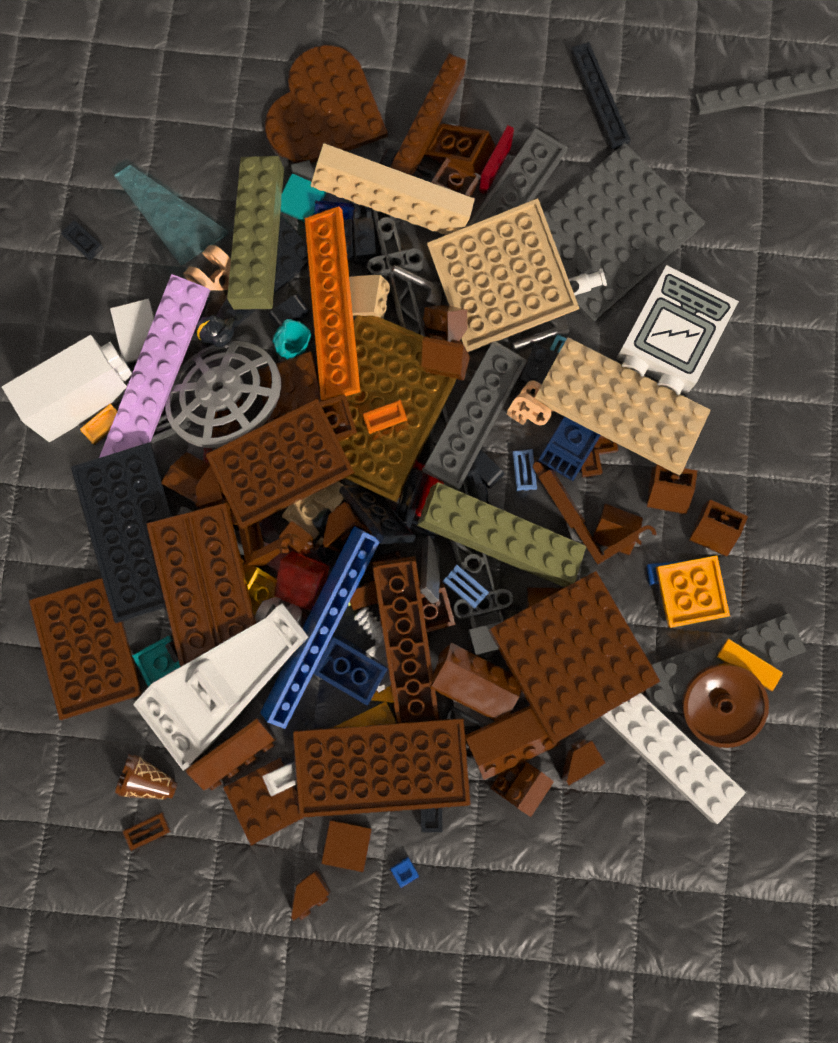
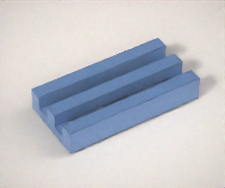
(525, 487)
(452, 574)

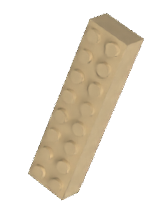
(391, 191)

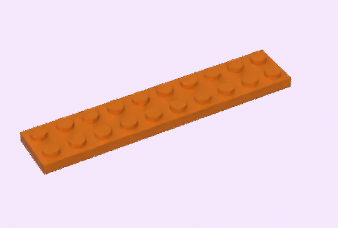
(332, 304)

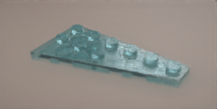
(177, 224)

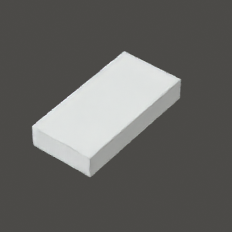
(281, 778)

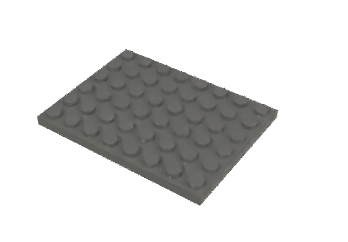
(618, 222)

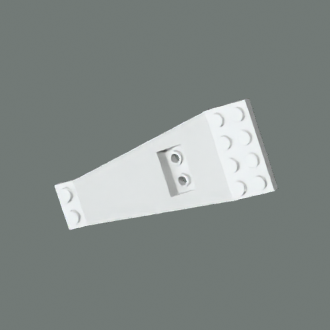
(209, 692)

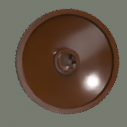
(725, 705)

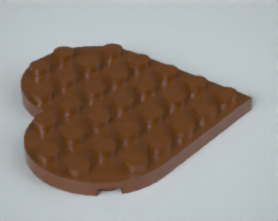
(325, 105)

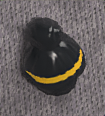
(215, 330)

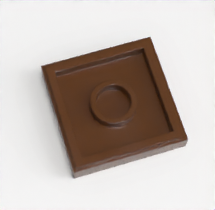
(346, 846)

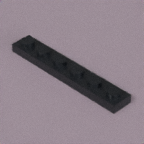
(600, 95)

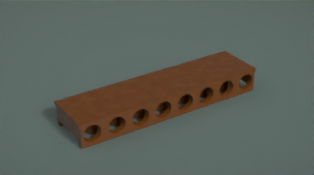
(405, 639)

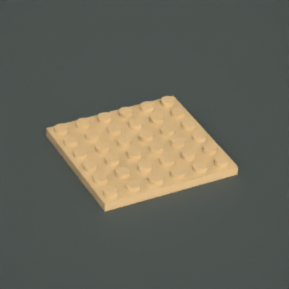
(503, 274)

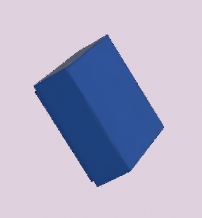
(404, 872)

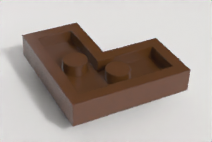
(592, 465)

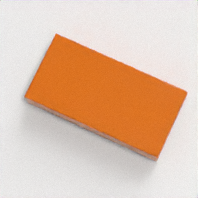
(385, 416)

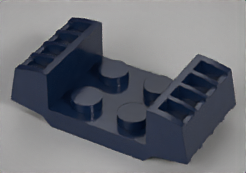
(569, 448)

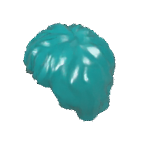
(291, 339)

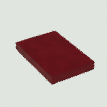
(496, 160)

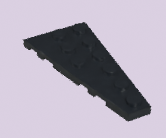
(291, 260)

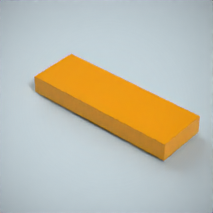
(734, 654)

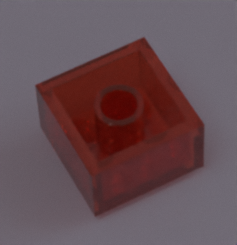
(300, 580)

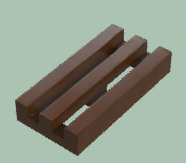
(160, 816)

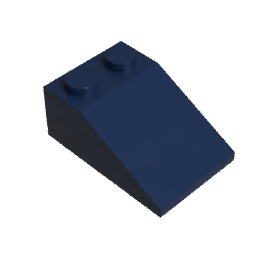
(351, 669)

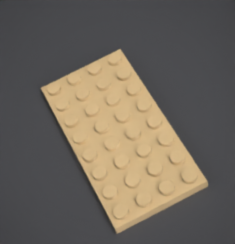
(623, 406)

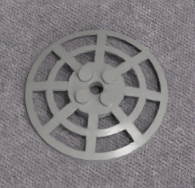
(225, 397)

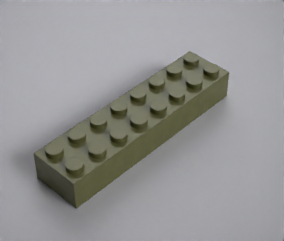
(256, 233)
(501, 535)

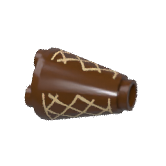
(144, 780)

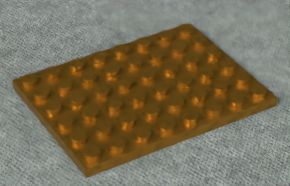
(390, 372)

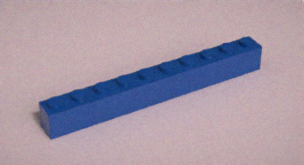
(320, 627)

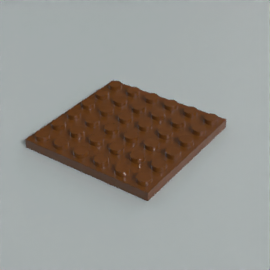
(574, 656)

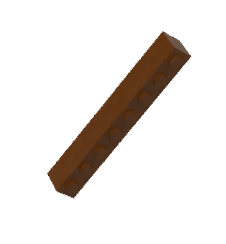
(430, 115)

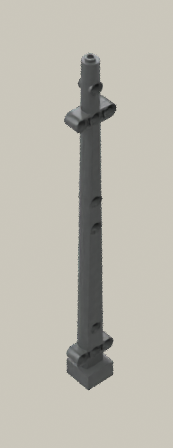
(409, 318)

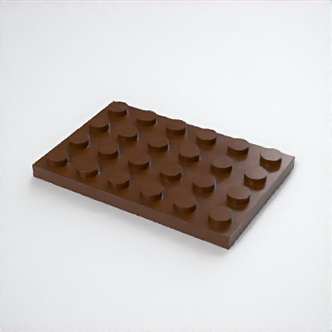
(279, 463)
(84, 650)

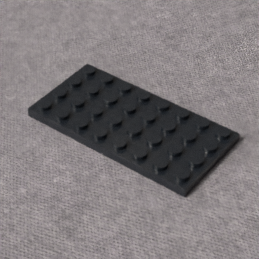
(118, 501)

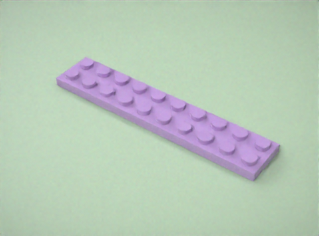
(157, 365)

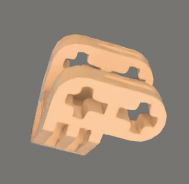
(216, 257)
(527, 407)

